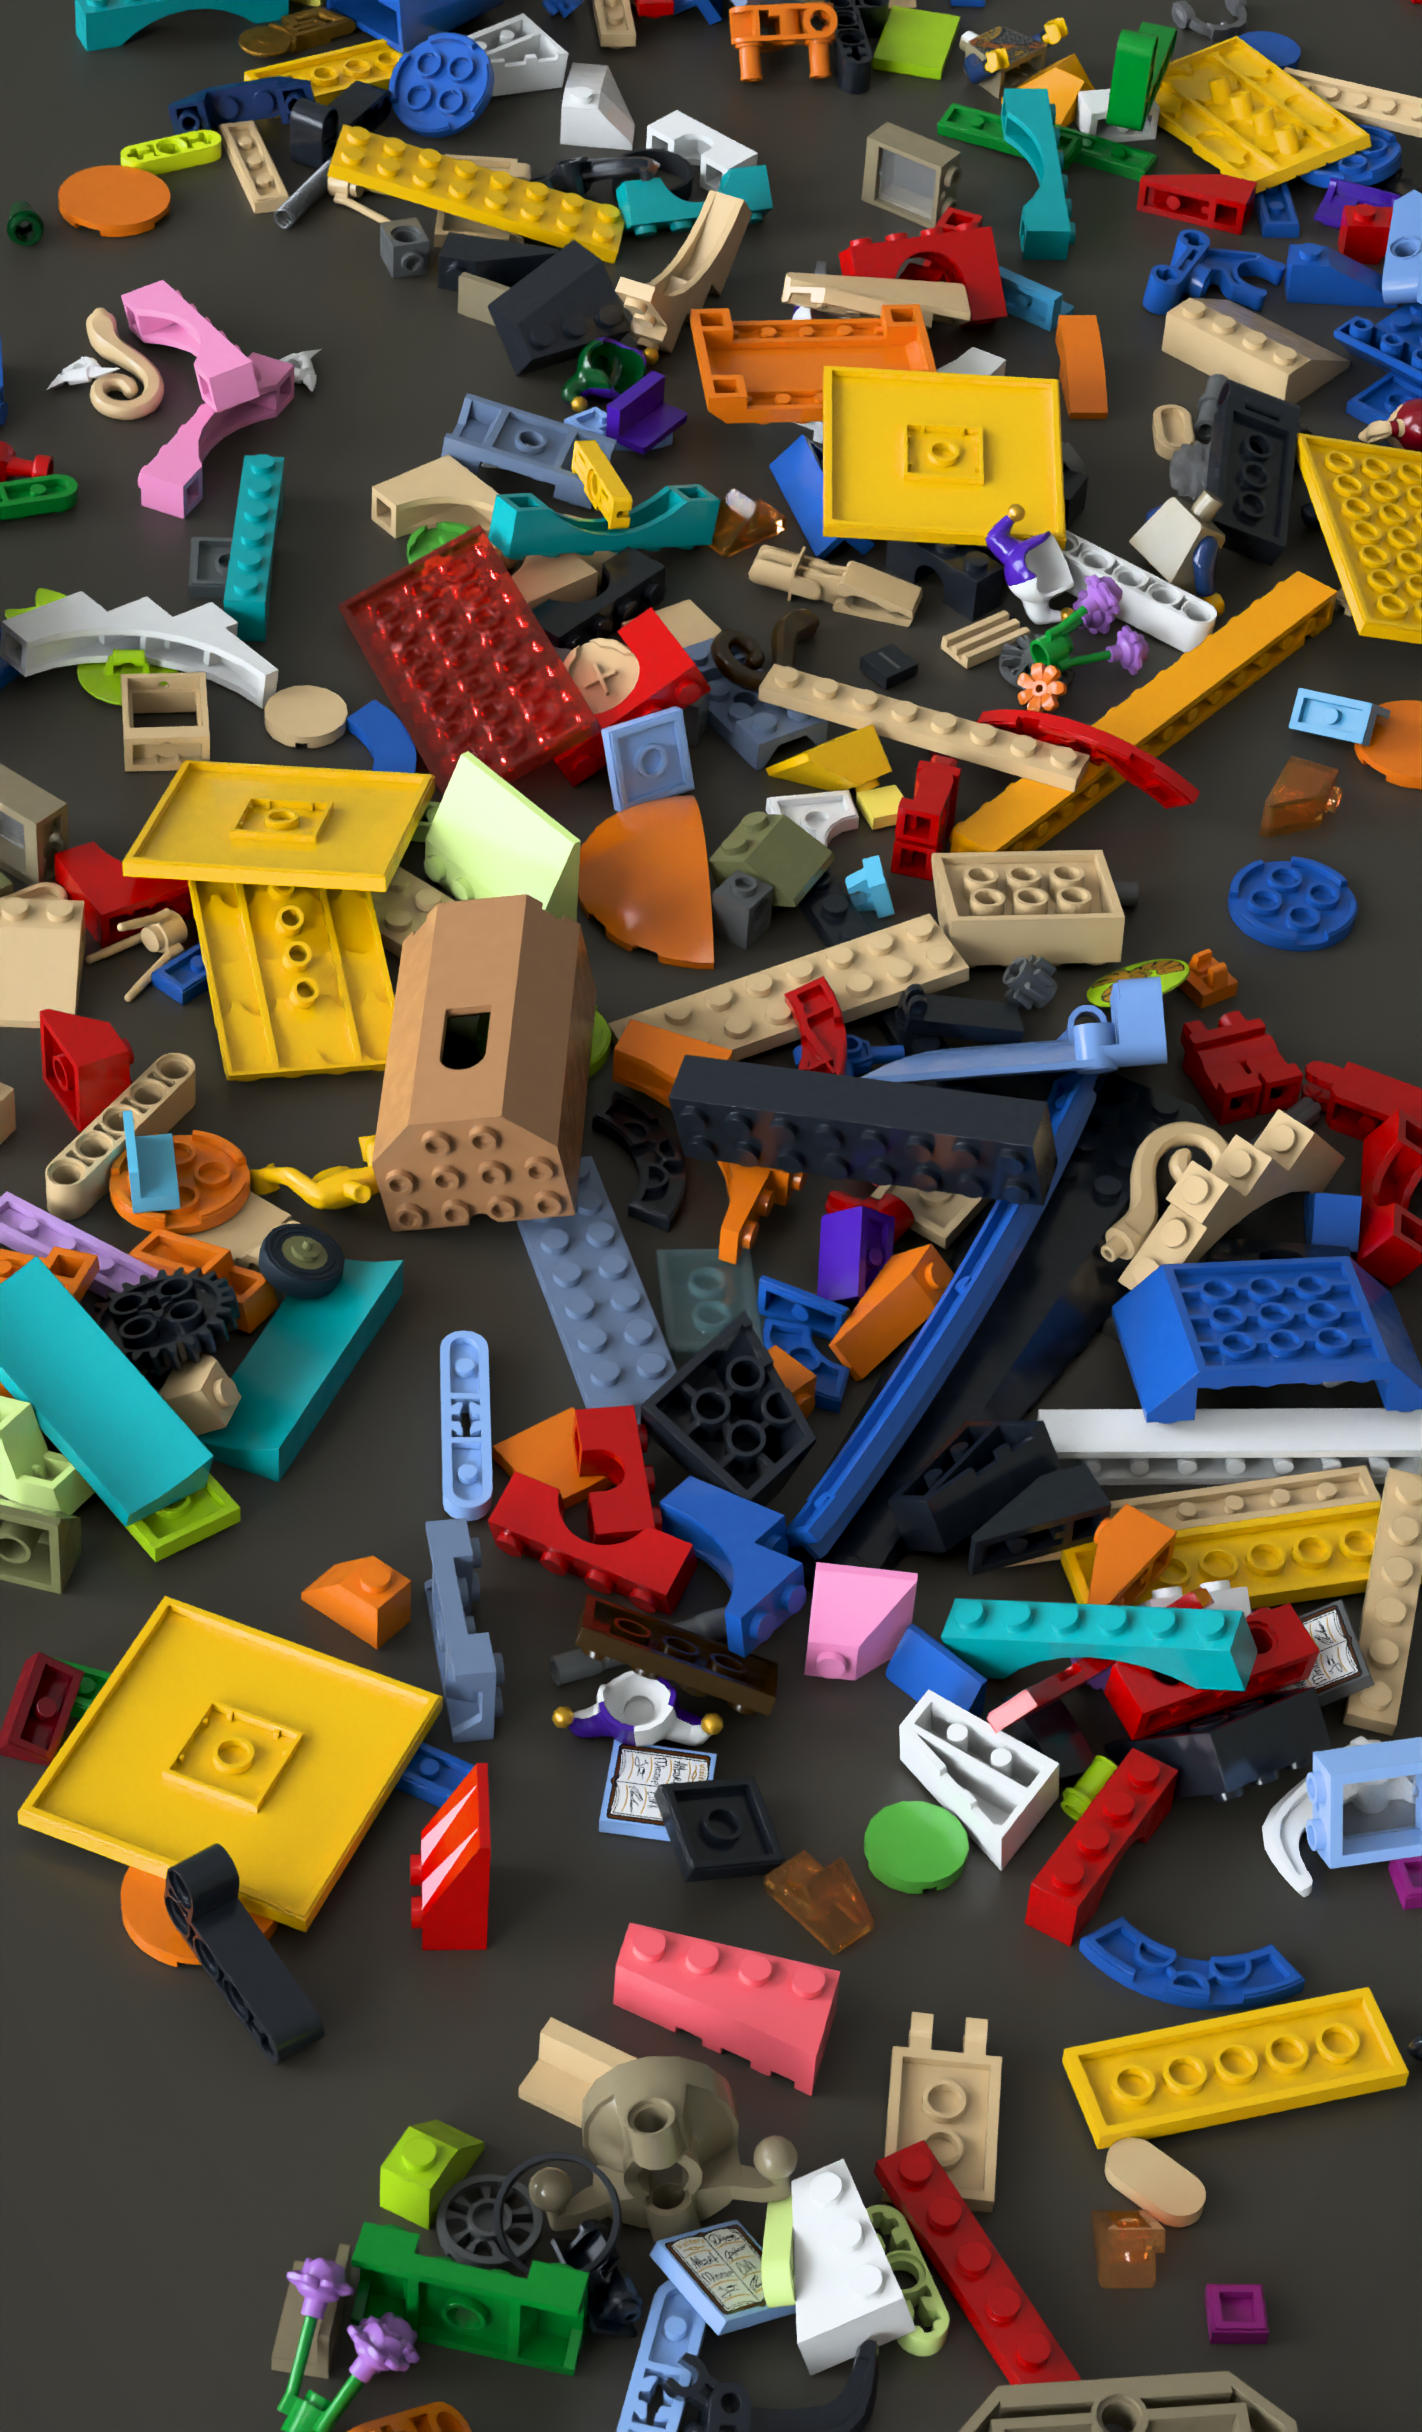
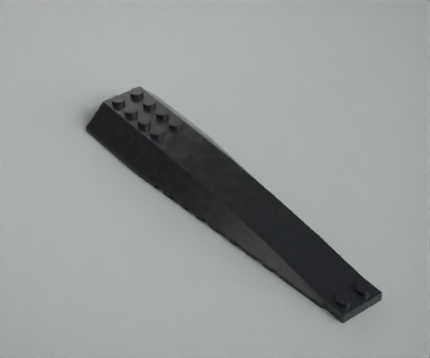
(1041, 1315)

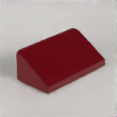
(39, 1709)

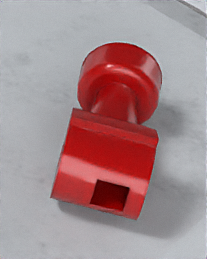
(15, 466)

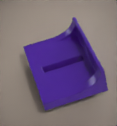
(1351, 194)

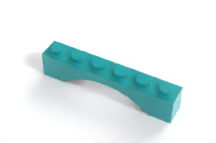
(112, 22)
(1029, 128)
(671, 518)
(253, 545)
(1191, 1645)

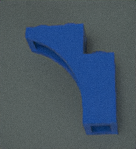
(747, 1550)

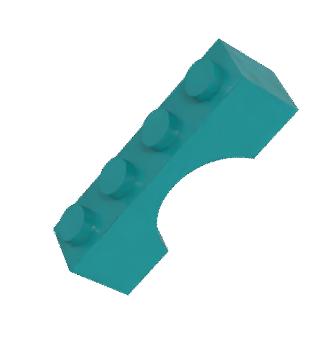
(652, 206)

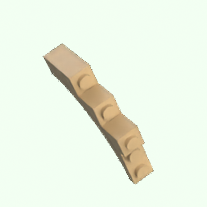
(684, 284)
(1243, 1179)

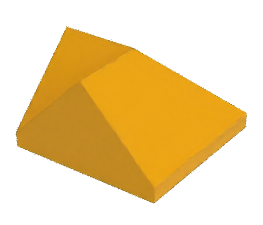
(1063, 84)

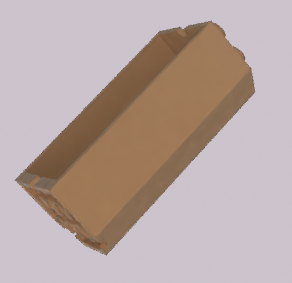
(512, 1125)

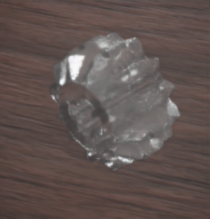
(1190, 469)

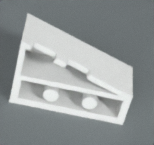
(522, 56)
(978, 1775)

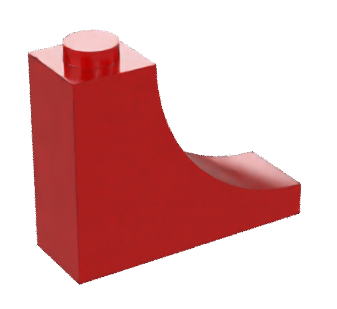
(112, 898)

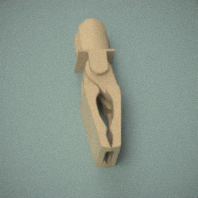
(851, 589)

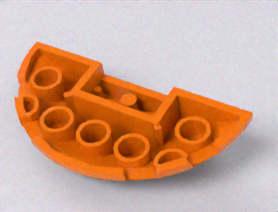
(651, 882)

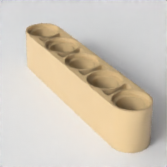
(158, 1102)

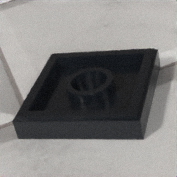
(719, 1828)

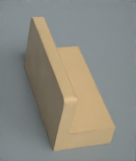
(567, 2070)

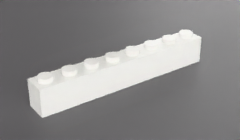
(1234, 1443)

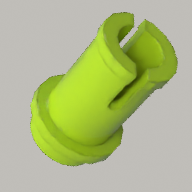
(1088, 1786)

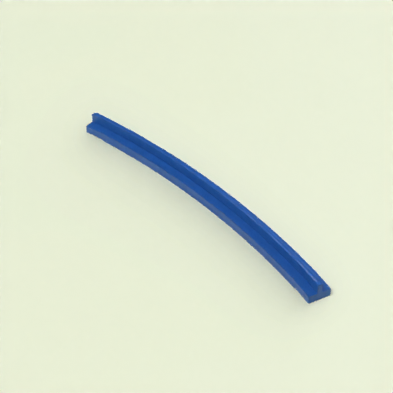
(938, 1343)

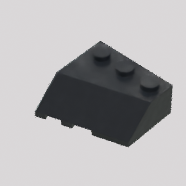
(558, 310)
(731, 1417)
(1237, 1744)

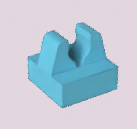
(872, 887)

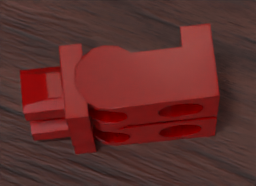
(926, 818)
(1238, 1064)

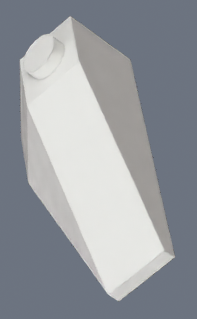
(595, 110)

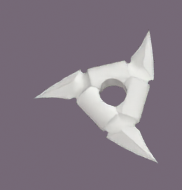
(303, 367)
(81, 372)

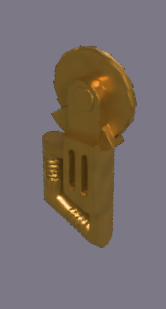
(297, 32)

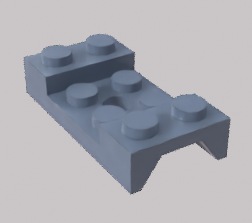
(499, 437)
(756, 729)
(463, 1656)

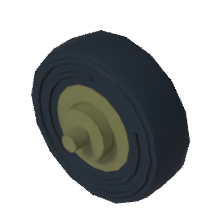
(301, 1261)

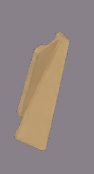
(863, 296)

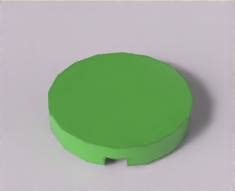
(916, 1847)

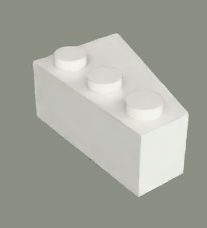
(840, 2272)

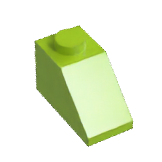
(424, 2168)

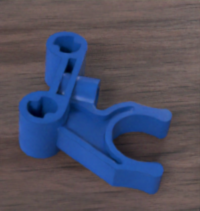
(1198, 266)

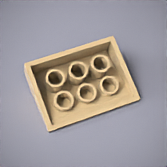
(1248, 349)
(1028, 905)
(39, 958)

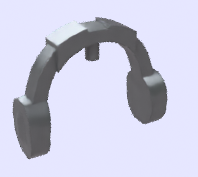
(1185, 17)

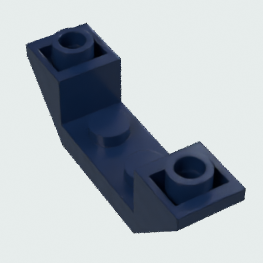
(239, 103)

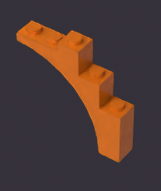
(649, 1062)

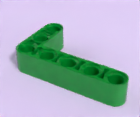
(1138, 73)

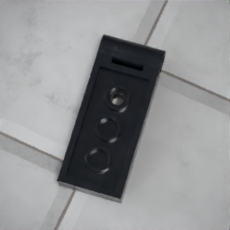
(1253, 469)

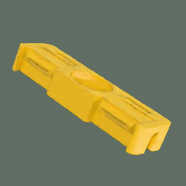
(602, 484)

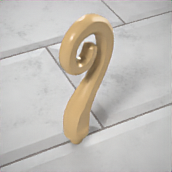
(104, 338)
(1142, 1216)

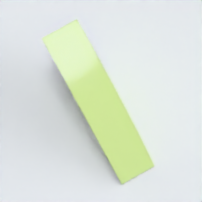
(31, 1471)

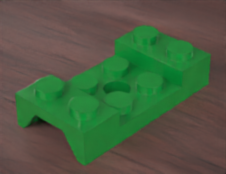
(473, 2308)

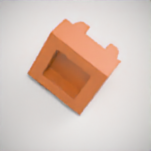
(1208, 980)

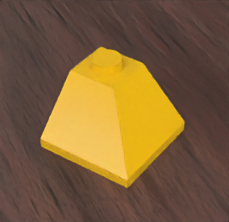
(838, 764)

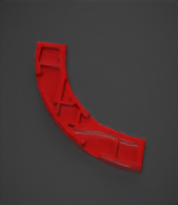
(1128, 760)
(819, 1027)
(1081, 1672)

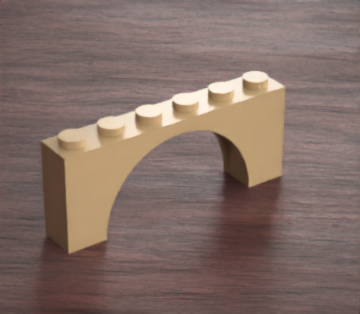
(452, 493)

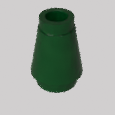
(24, 224)

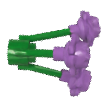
(1095, 611)
(379, 2343)

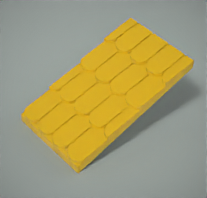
(1252, 116)
(294, 979)

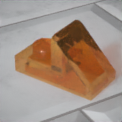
(744, 523)
(821, 1899)
(1126, 2247)

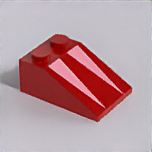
(455, 1869)

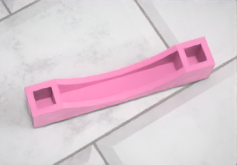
(222, 370)
(174, 476)

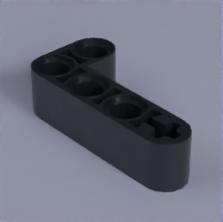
(851, 51)
(318, 126)
(237, 1955)

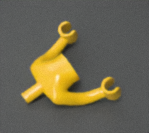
(328, 1189)

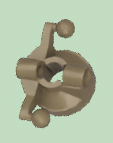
(669, 2148)

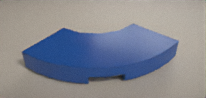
(798, 1343)

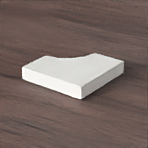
(820, 814)

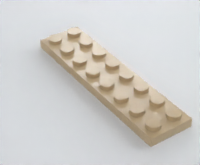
(863, 973)

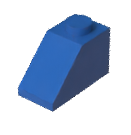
(1332, 1219)

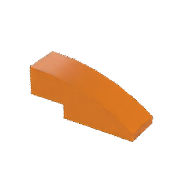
(1082, 366)
(171, 1250)

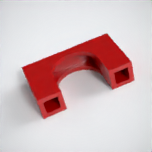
(964, 255)
(664, 681)

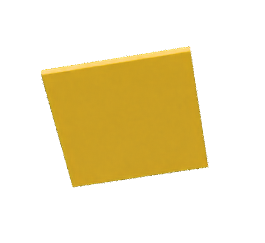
(940, 455)
(281, 826)
(238, 1746)

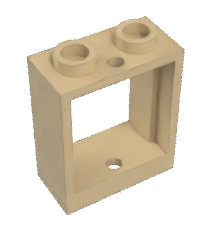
(164, 746)

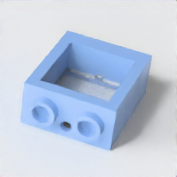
(1366, 1803)

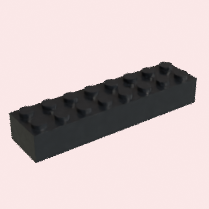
(865, 1129)

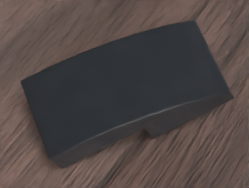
(1057, 1737)

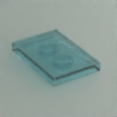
(702, 1297)

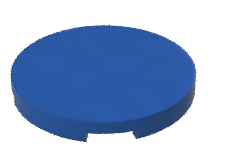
(442, 85)
(1365, 166)
(1292, 904)

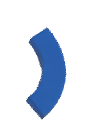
(384, 738)
(1211, 1985)

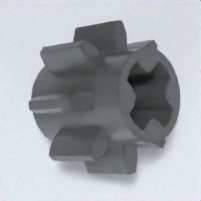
(1030, 982)

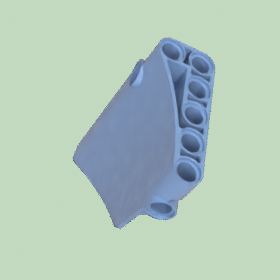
(1131, 1039)

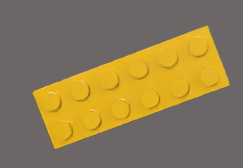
(337, 69)
(1234, 2067)

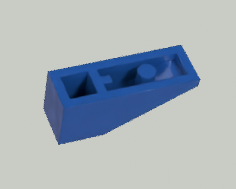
(1327, 277)

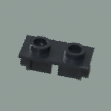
(612, 2296)

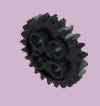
(169, 1318)

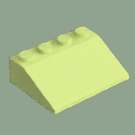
(500, 843)

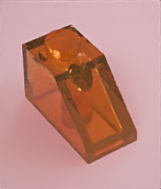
(1300, 798)

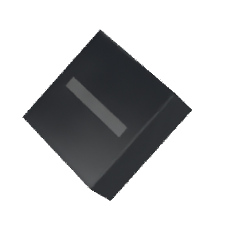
(888, 666)

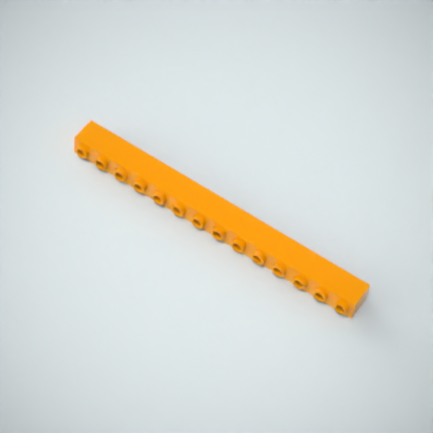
(1159, 714)

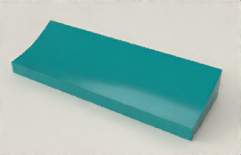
(302, 1366)
(94, 1399)

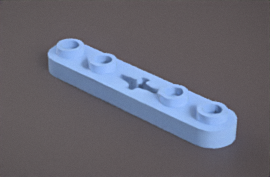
(465, 1460)
(669, 2333)

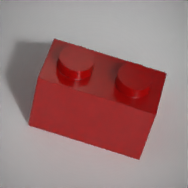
(83, 1064)

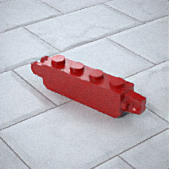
(1358, 1097)

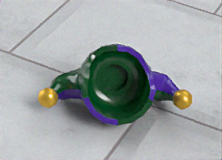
(606, 371)

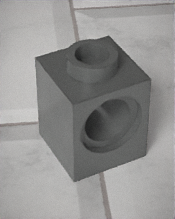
(404, 247)
(741, 909)

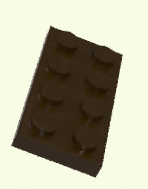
(676, 1654)

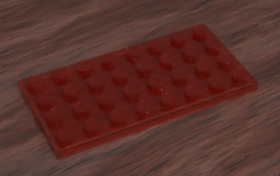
(468, 663)

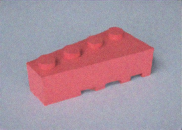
(731, 1999)

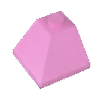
(857, 1619)

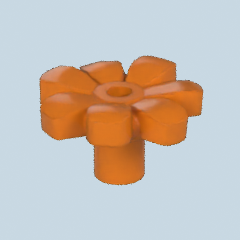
(1041, 688)

